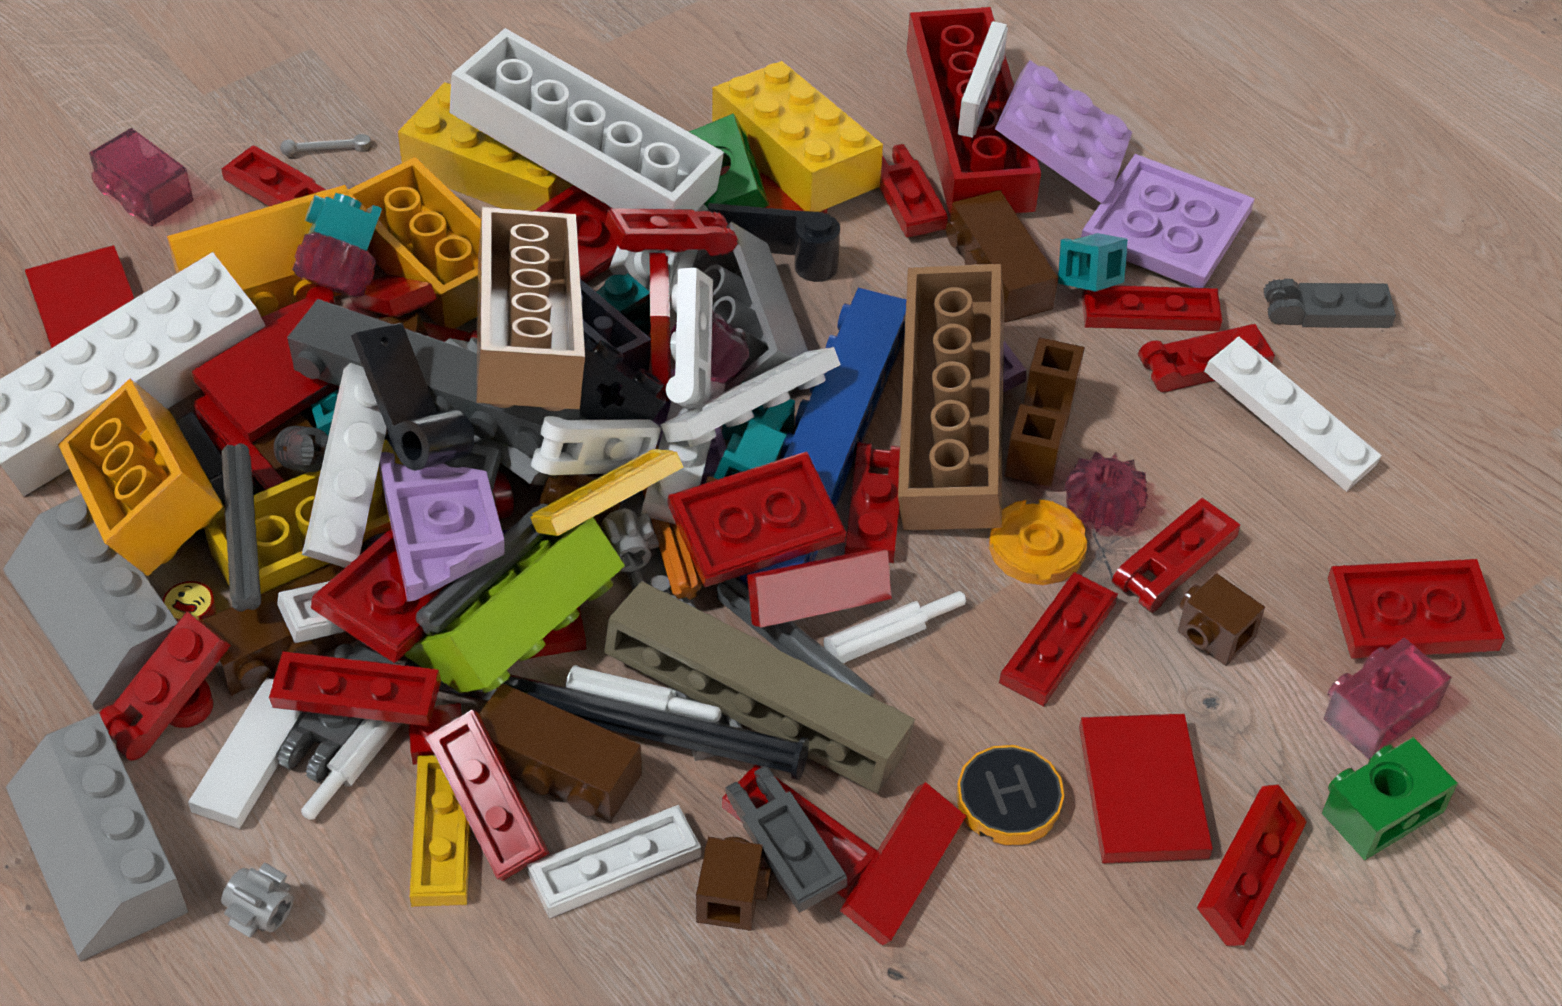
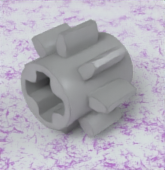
(630, 537)
(257, 900)

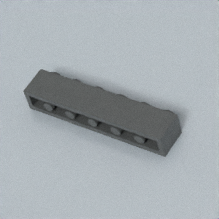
(324, 347)

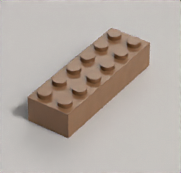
(529, 310)
(952, 398)

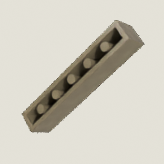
(758, 685)

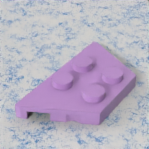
(439, 523)

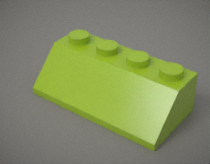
(521, 609)

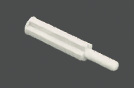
(888, 627)
(638, 693)
(350, 762)

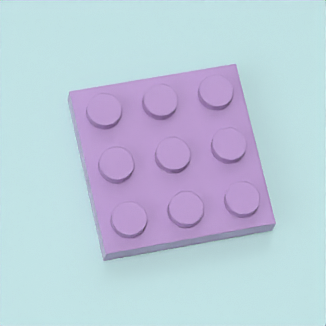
(1065, 130)
(1171, 220)

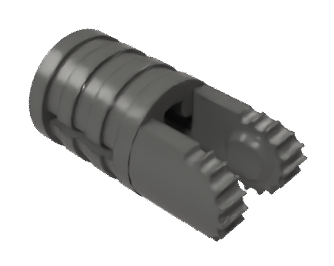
(302, 448)

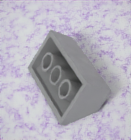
(755, 304)
(88, 600)
(93, 839)

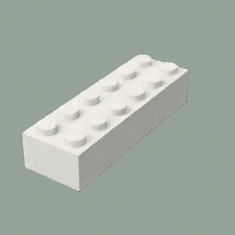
(582, 128)
(149, 339)

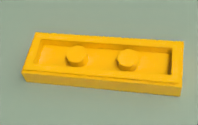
(606, 491)
(439, 841)

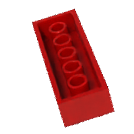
(942, 59)

